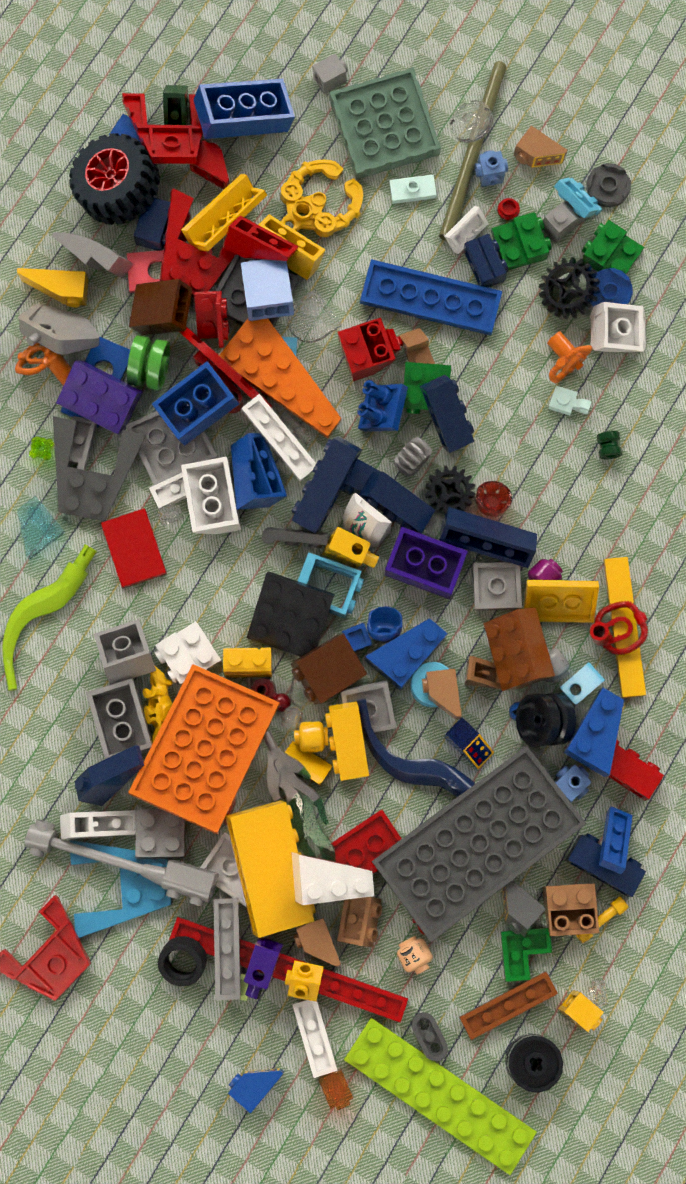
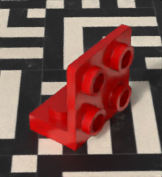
(210, 316)

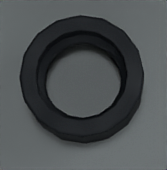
(177, 977)

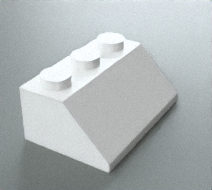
(211, 496)

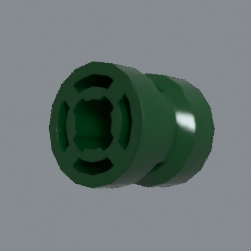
(609, 445)

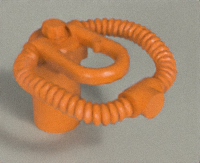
(568, 356)
(51, 360)

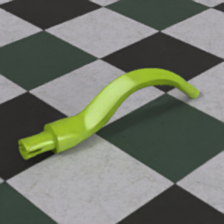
(41, 603)

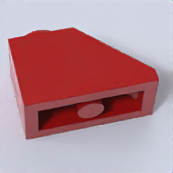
(211, 164)

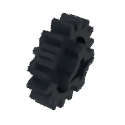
(442, 485)

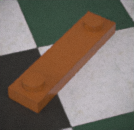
(508, 1005)

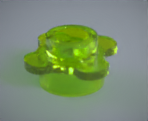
(38, 442)

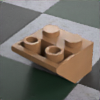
(571, 909)

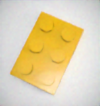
(562, 600)

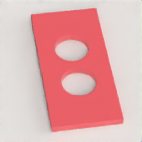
(141, 262)

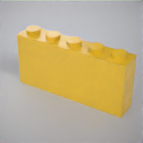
(263, 855)

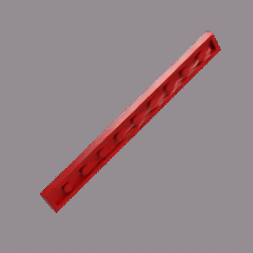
(331, 985)

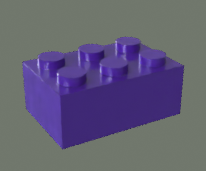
(99, 397)
(425, 563)

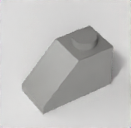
(561, 221)

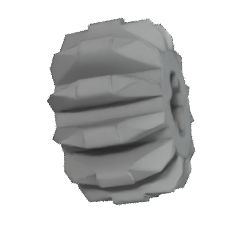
(412, 456)

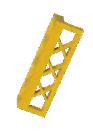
(222, 212)

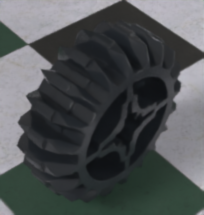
(563, 306)

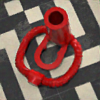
(600, 631)

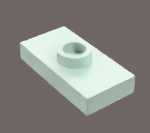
(412, 189)

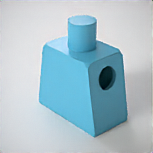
(587, 679)

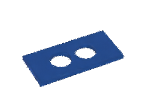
(108, 352)

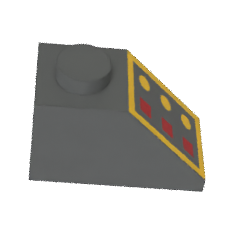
(520, 909)

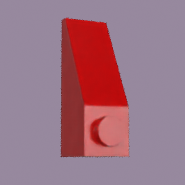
(256, 242)

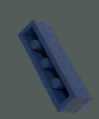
(326, 484)
(488, 537)

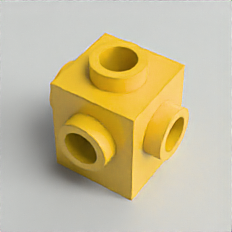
(304, 980)

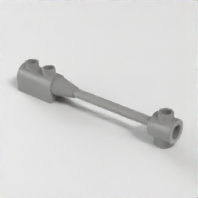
(176, 878)

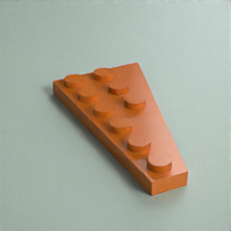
(272, 367)

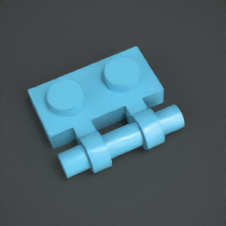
(575, 194)

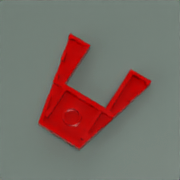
(165, 142)
(185, 261)

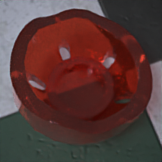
(490, 503)

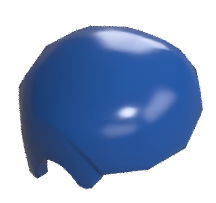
(384, 624)

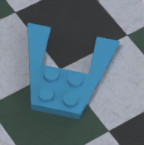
(138, 893)

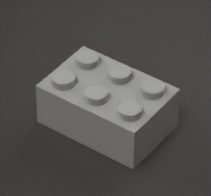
(119, 718)

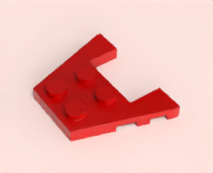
(56, 962)

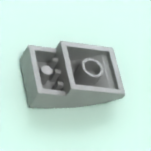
(94, 253)

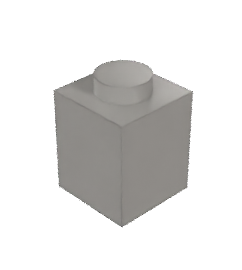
(330, 73)

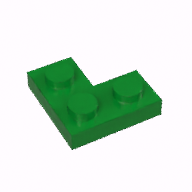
(516, 951)

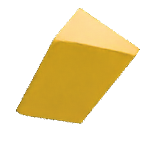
(315, 765)

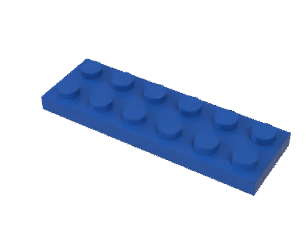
(431, 297)

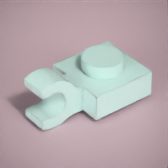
(565, 401)

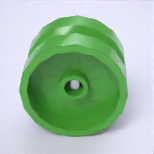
(148, 362)

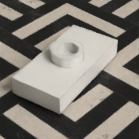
(466, 229)

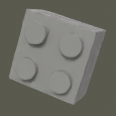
(124, 652)

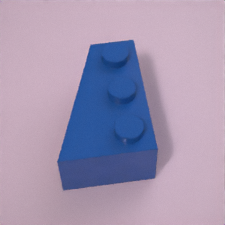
(406, 653)

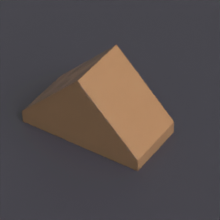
(481, 673)

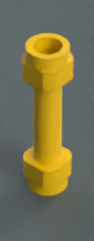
(617, 906)

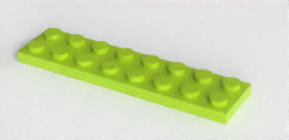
(440, 1096)

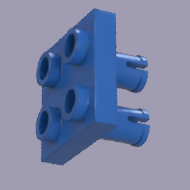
(381, 407)

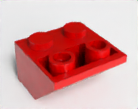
(366, 348)

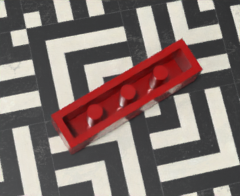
(633, 773)

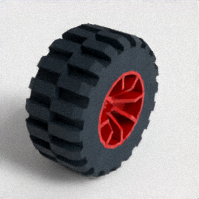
(114, 179)

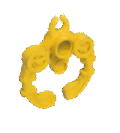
(321, 222)

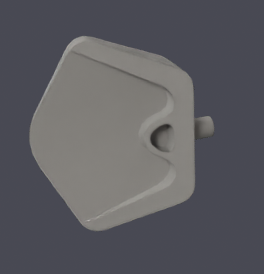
(57, 329)

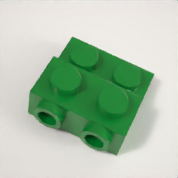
(522, 241)
(611, 249)
(417, 375)

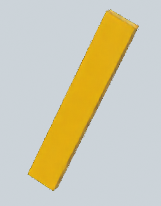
(630, 665)

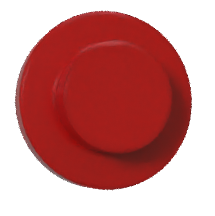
(508, 209)

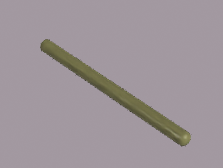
(471, 154)

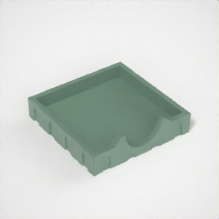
(384, 123)

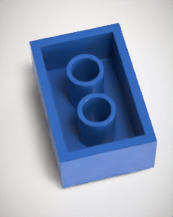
(195, 403)

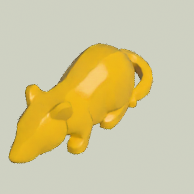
(159, 700)

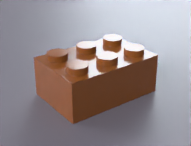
(519, 649)

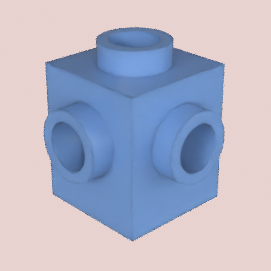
(491, 168)
(580, 779)

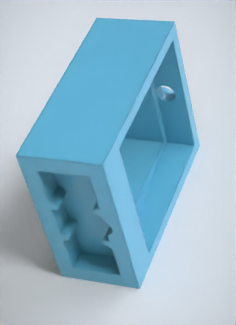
(314, 560)

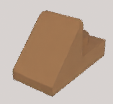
(416, 347)

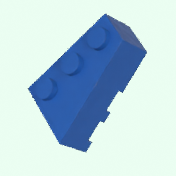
(255, 473)
(597, 733)

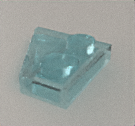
(37, 527)

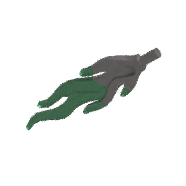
(300, 797)

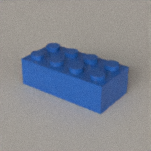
(243, 108)

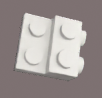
(184, 649)

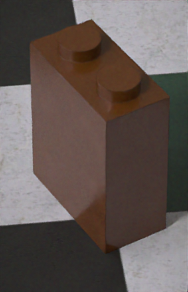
(160, 307)
(328, 669)

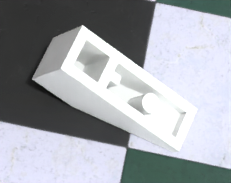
(97, 824)

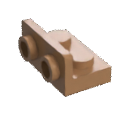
(360, 921)

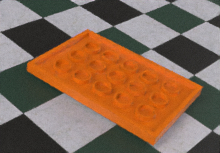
(204, 749)

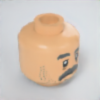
(414, 955)

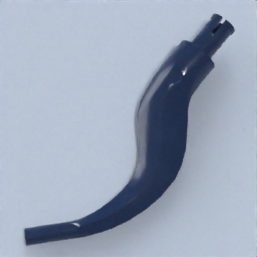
(415, 772)

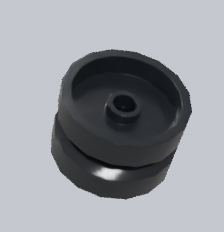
(546, 719)
(544, 1073)

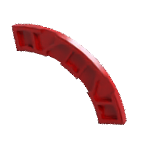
(220, 364)

